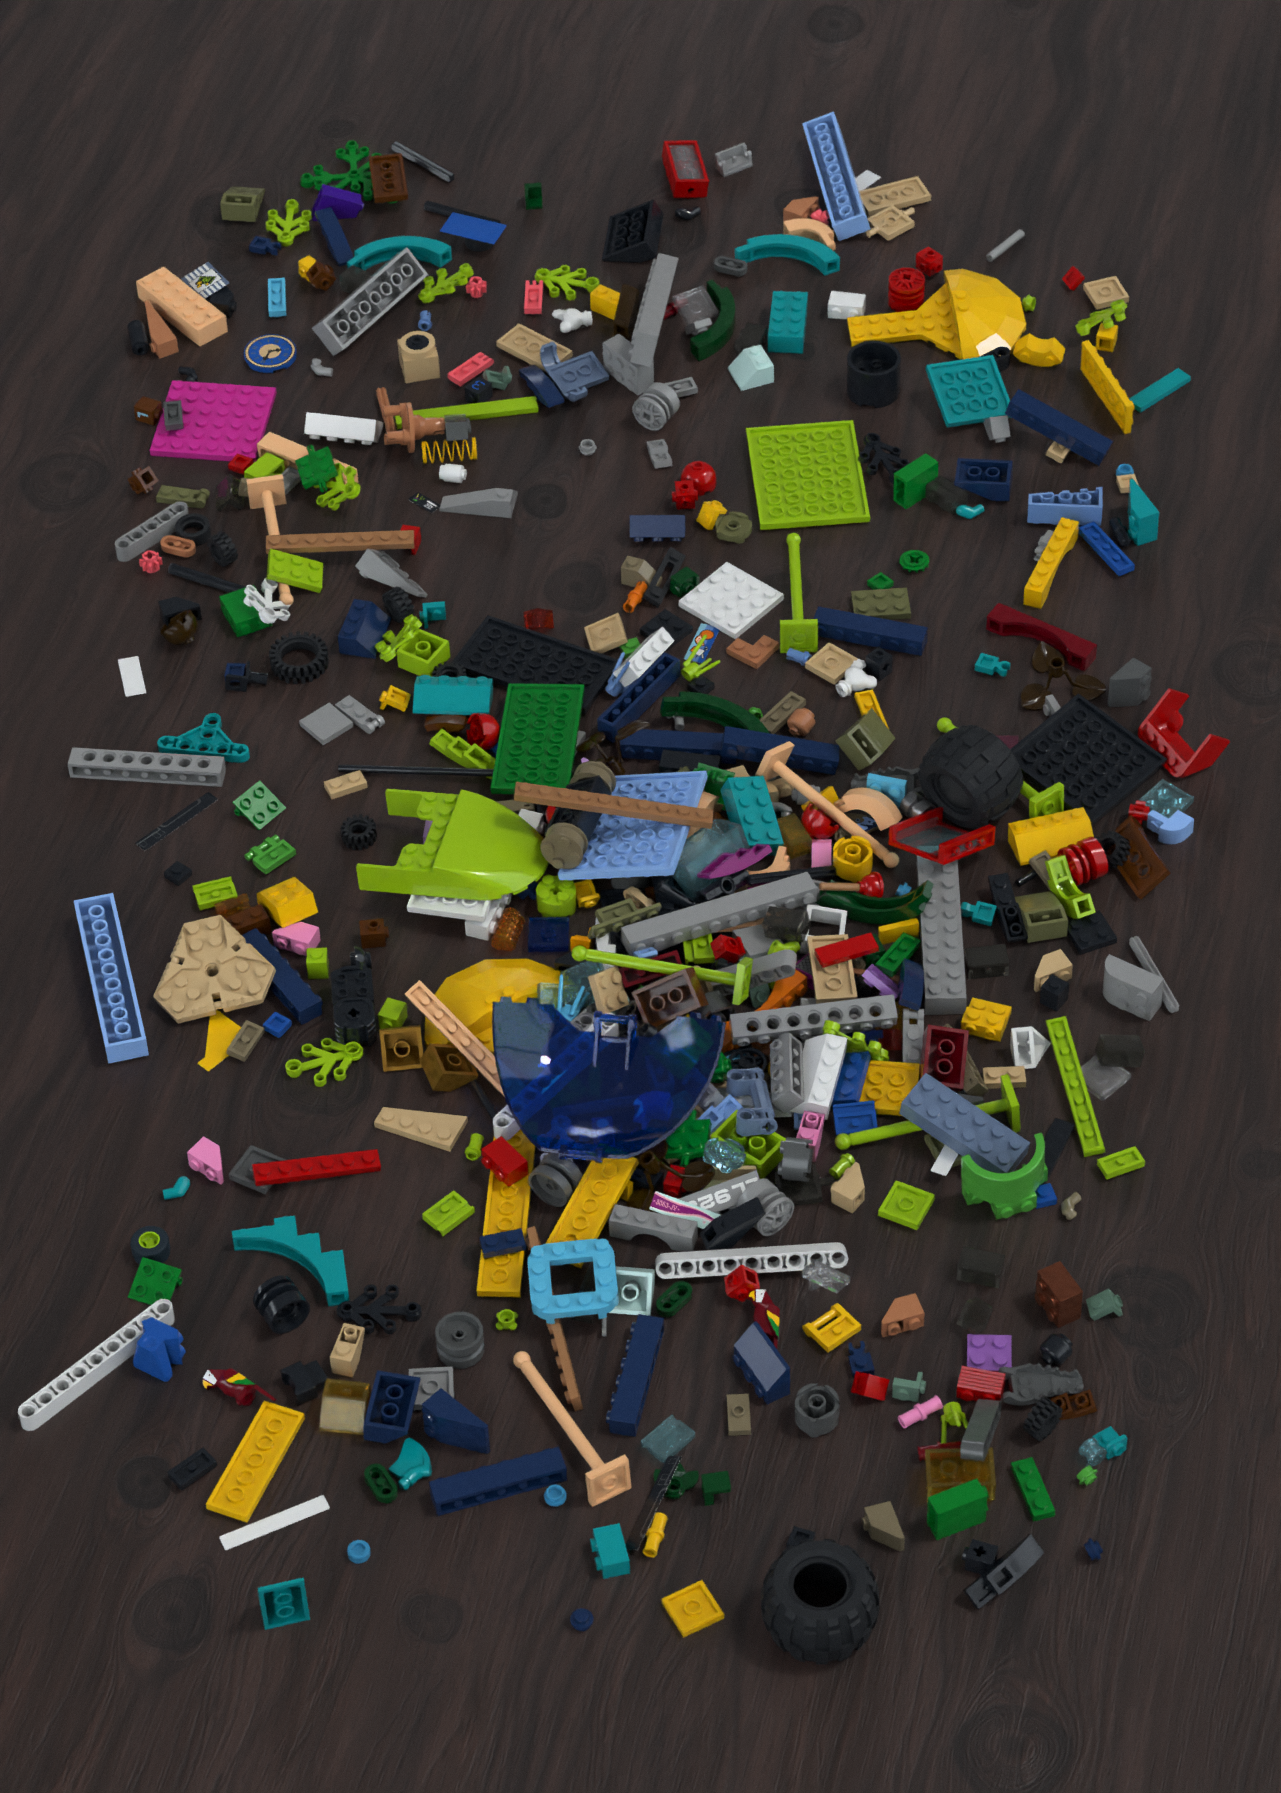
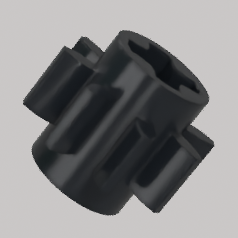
(861, 987)

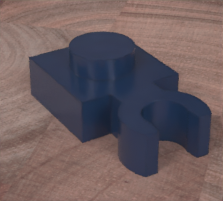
(262, 245)
(860, 1360)

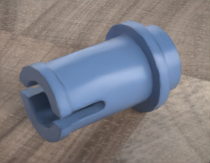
(424, 322)
(798, 656)

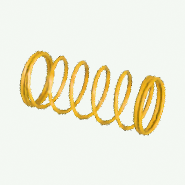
(473, 453)

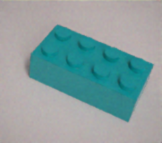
(787, 322)
(751, 806)

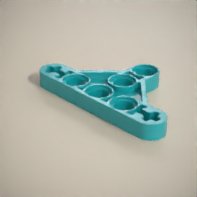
(196, 740)

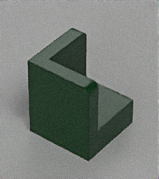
(533, 196)
(714, 1484)

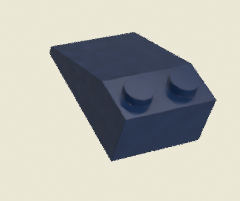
(985, 477)
(454, 1424)

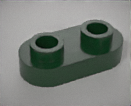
(670, 1302)
(381, 1485)

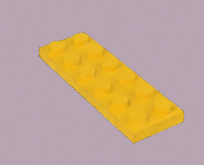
(1107, 387)
(593, 1200)
(255, 1461)

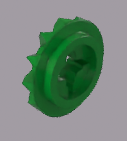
(915, 556)

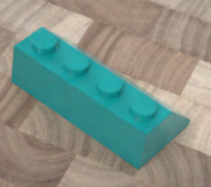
(452, 695)

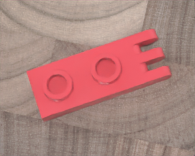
(533, 297)
(470, 369)

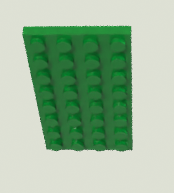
(538, 736)

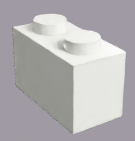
(845, 305)

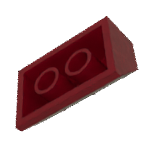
(944, 1055)

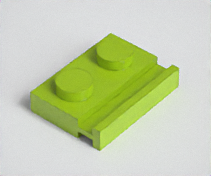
(213, 892)
(699, 950)
(448, 1213)

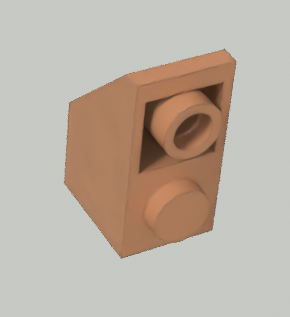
(800, 208)
(902, 1316)

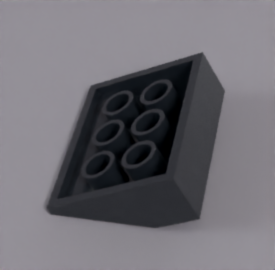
(634, 234)

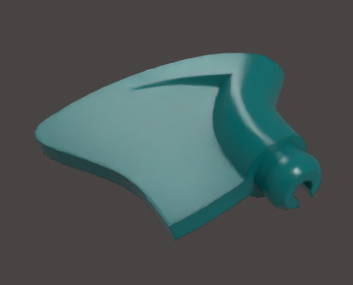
(411, 1464)

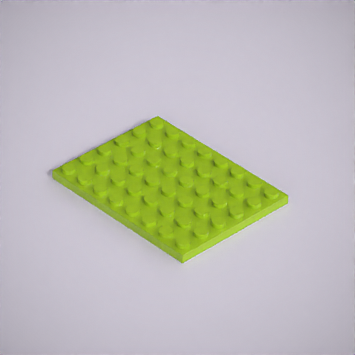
(807, 475)

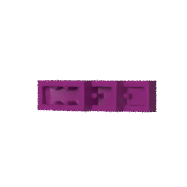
(733, 862)

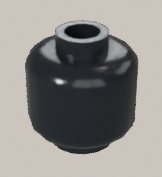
(1056, 1349)

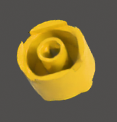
(852, 858)

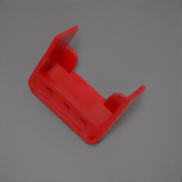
(1160, 733)

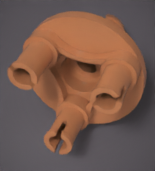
(413, 426)

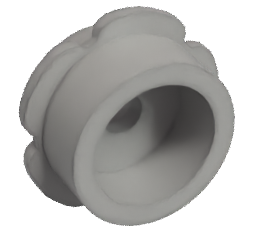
(587, 447)

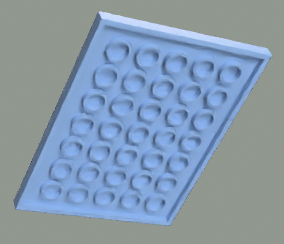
(640, 846)

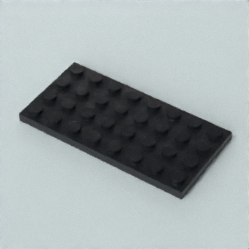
(528, 657)

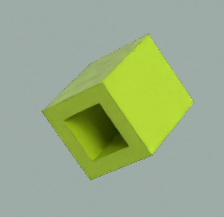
(317, 963)
(392, 1014)

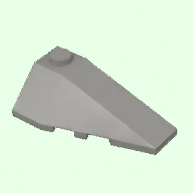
(487, 502)
(382, 568)

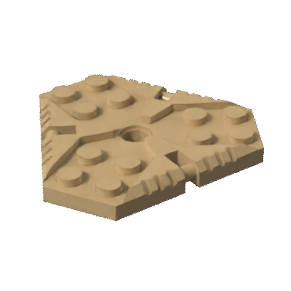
(209, 950)

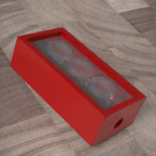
(685, 169)

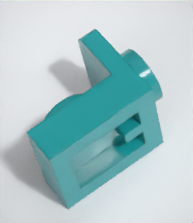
(432, 612)
(1112, 1442)

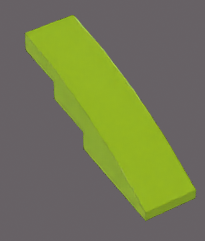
(462, 752)

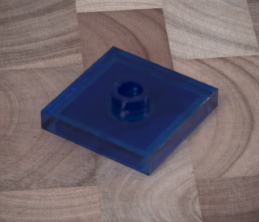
(548, 934)

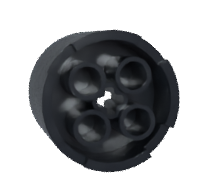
(873, 374)

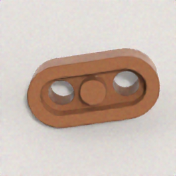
(178, 546)

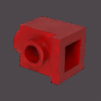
(728, 948)
(673, 1184)

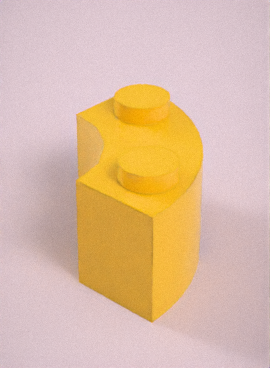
(1039, 351)

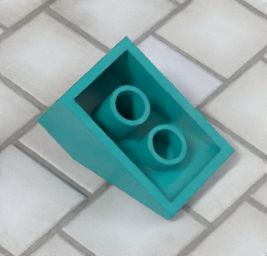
(1142, 516)
(283, 1603)

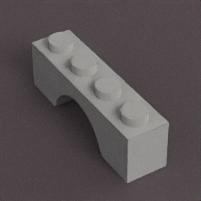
(676, 1232)

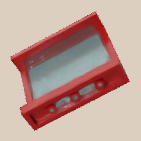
(938, 841)

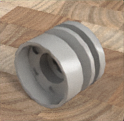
(656, 406)
(775, 1204)

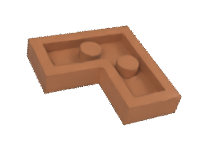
(754, 654)

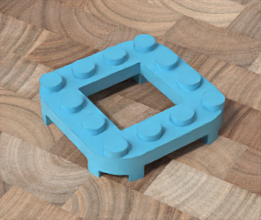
(575, 1304)

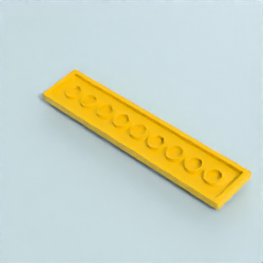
(505, 1211)

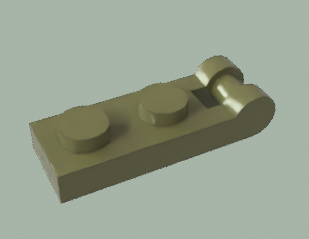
(191, 497)

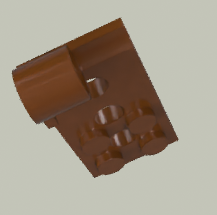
(386, 173)
(1148, 857)

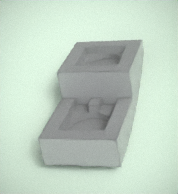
(659, 453)

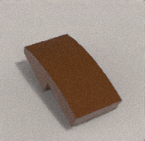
(450, 722)
(1076, 1405)

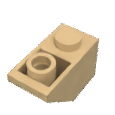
(1053, 963)
(849, 1190)
(347, 1350)

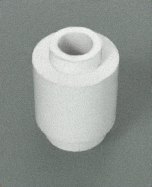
(452, 473)

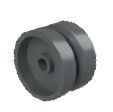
(555, 1180)
(459, 1340)

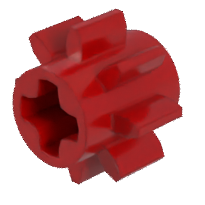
(1139, 811)

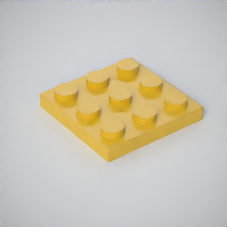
(889, 1085)

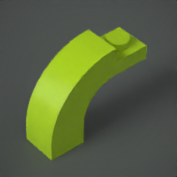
(1063, 887)

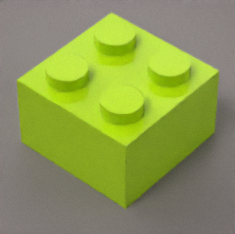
(423, 653)

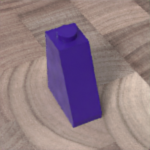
(343, 202)

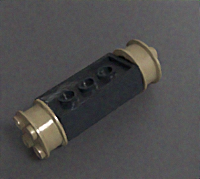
(572, 829)

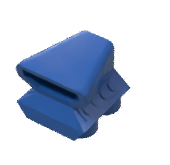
(158, 1349)

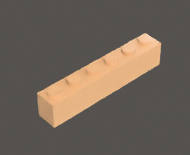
(289, 452)

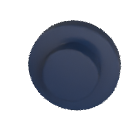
(1093, 1549)
(581, 1619)

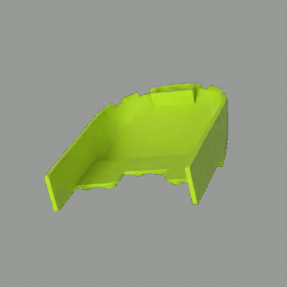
(469, 853)

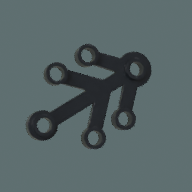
(873, 441)
(376, 1309)

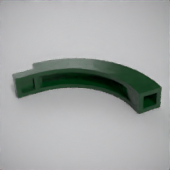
(720, 332)
(712, 709)
(875, 909)

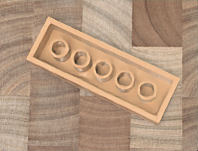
(182, 306)

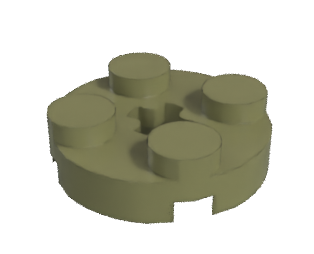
(738, 534)

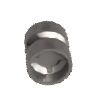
(914, 804)

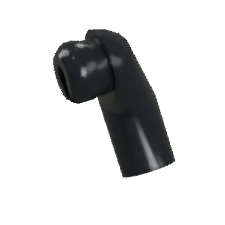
(190, 372)

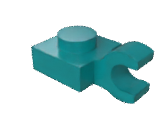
(981, 913)

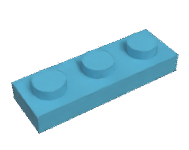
(277, 297)

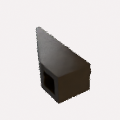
(626, 312)

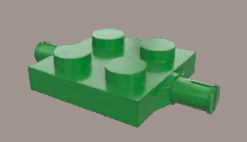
(316, 468)
(689, 1139)

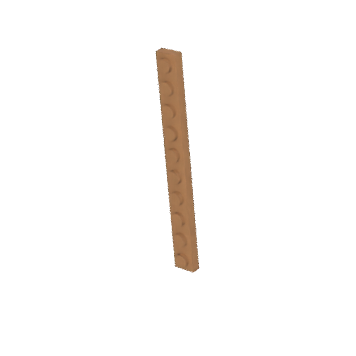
(613, 805)
(559, 1343)

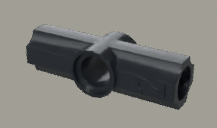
(722, 886)

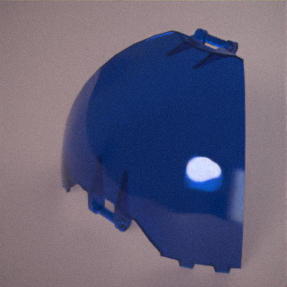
(600, 1092)

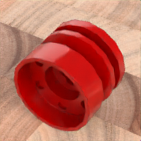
(906, 289)
(1085, 860)

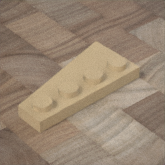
(425, 1127)

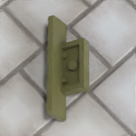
(619, 915)

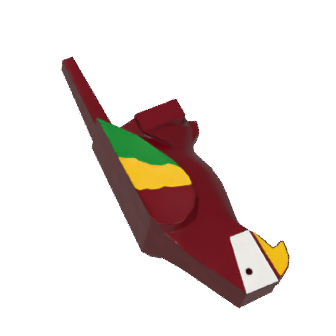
(766, 1314)
(233, 1385)

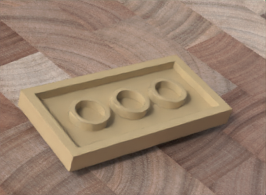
(899, 194)
(527, 344)
(834, 981)

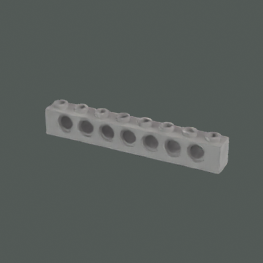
(147, 767)
(821, 1012)

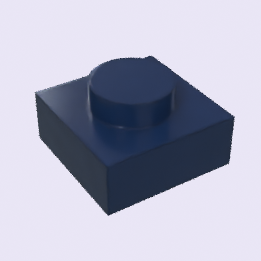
(235, 669)

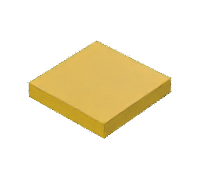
(692, 1608)

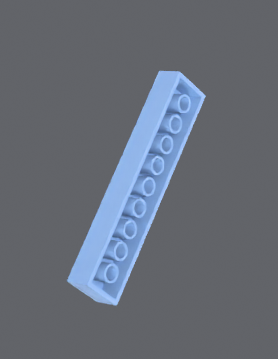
(836, 176)
(111, 978)

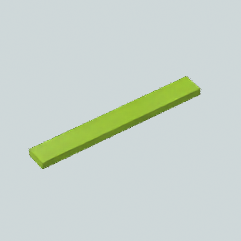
(481, 410)
(1075, 1086)

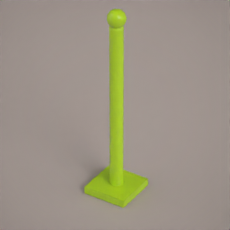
(799, 632)
(1040, 803)
(740, 980)
(1008, 1104)

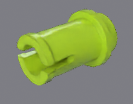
(473, 1150)
(846, 1161)

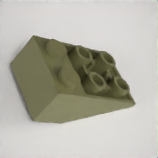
(241, 203)
(865, 740)
(1043, 916)

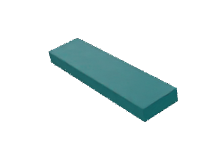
(1160, 389)

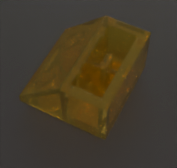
(344, 1406)

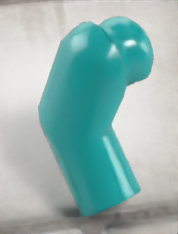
(969, 512)

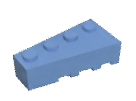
(1078, 506)

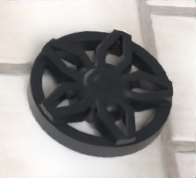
(748, 1061)

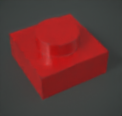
(1073, 278)
(240, 463)

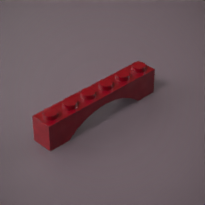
(1010, 622)

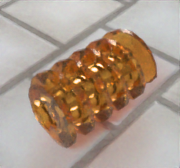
(508, 930)

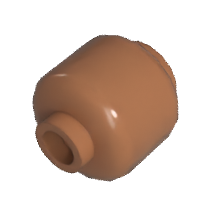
(801, 722)

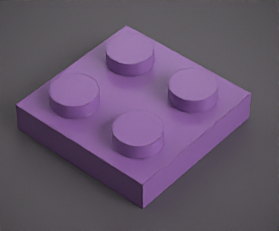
(877, 978)
(989, 1351)

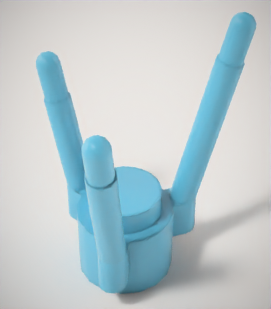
(570, 1011)

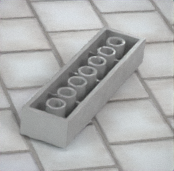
(369, 301)

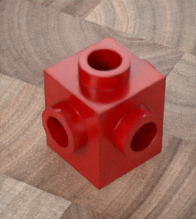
(929, 261)
(684, 494)
(741, 1282)

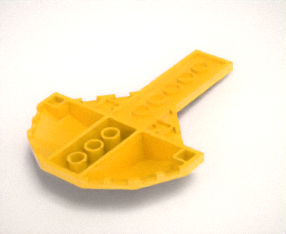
(962, 317)
(474, 989)

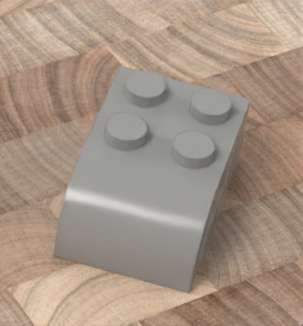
(1132, 988)

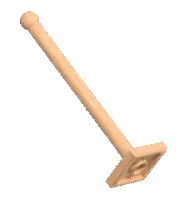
(268, 493)
(774, 765)
(604, 1479)

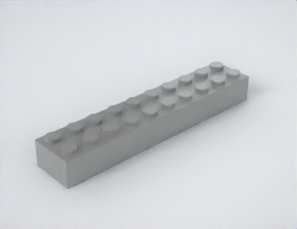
(652, 310)
(942, 940)

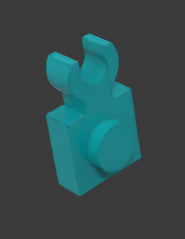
(990, 664)

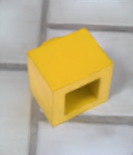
(304, 265)

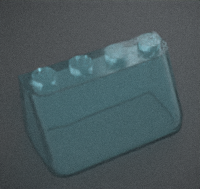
(704, 848)

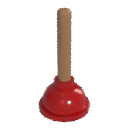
(869, 885)

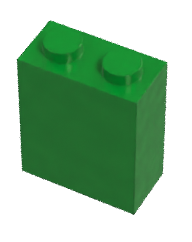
(912, 480)
(239, 615)
(957, 1509)

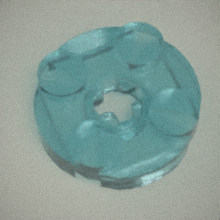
(724, 1154)

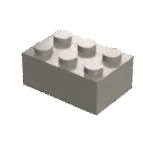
(618, 365)

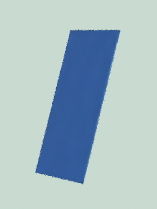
(473, 228)

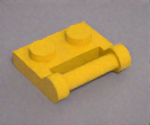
(836, 1331)

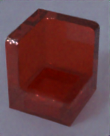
(538, 618)
(892, 1040)

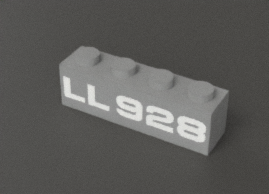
(722, 1195)

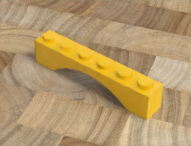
(1040, 581)

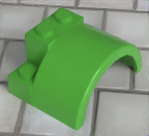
(1005, 1192)

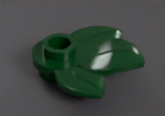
(680, 1481)

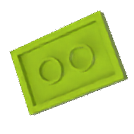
(295, 570)

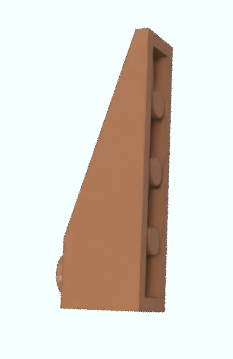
(162, 339)

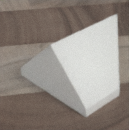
(1027, 1046)

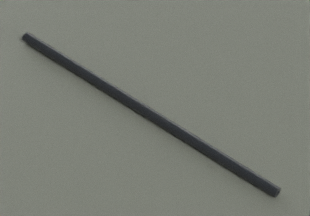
(416, 770)

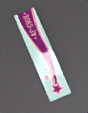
(674, 1207)

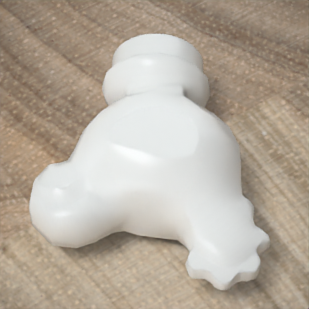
(572, 319)
(855, 679)

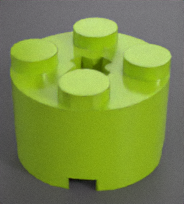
(556, 897)

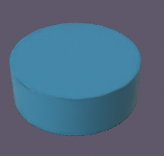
(358, 1551)

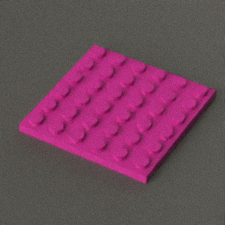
(216, 421)

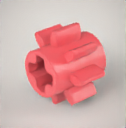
(820, 216)
(476, 287)
(150, 561)

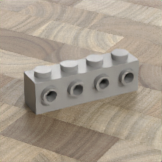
(786, 1073)

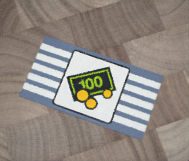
(205, 280)

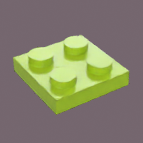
(906, 1205)

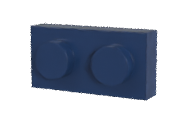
(502, 1243)

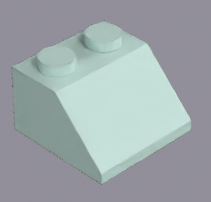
(752, 368)
(634, 1290)

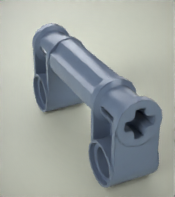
(752, 1120)

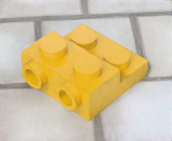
(986, 1019)

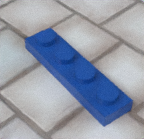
(1106, 548)

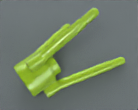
(694, 670)
(953, 1416)

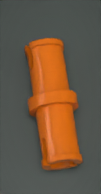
(635, 597)

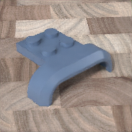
(573, 375)

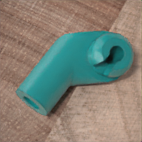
(178, 1190)

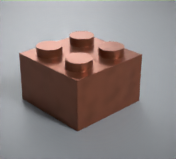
(1058, 1294)

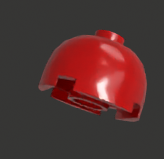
(702, 475)
(483, 731)
(818, 823)

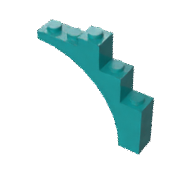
(304, 1249)

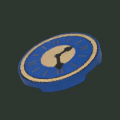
(270, 353)

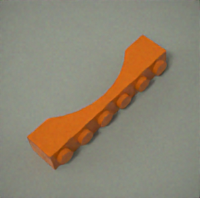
(782, 996)

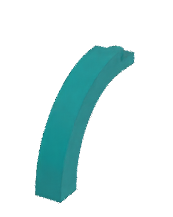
(792, 247)
(384, 249)

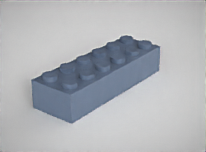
(963, 1126)

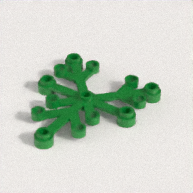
(352, 177)

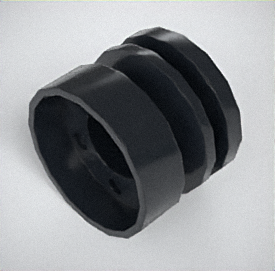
(281, 1304)

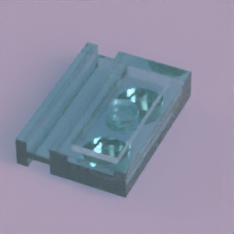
(668, 1438)

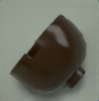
(181, 628)

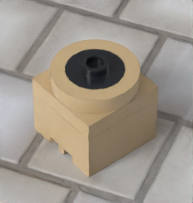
(418, 357)

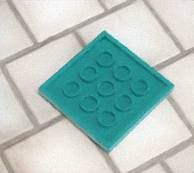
(968, 390)

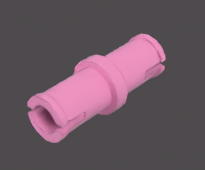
(920, 1412)

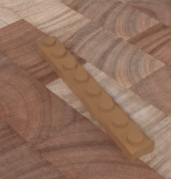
(341, 541)

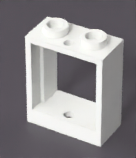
(824, 915)

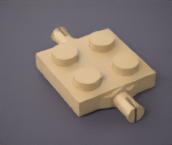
(890, 222)

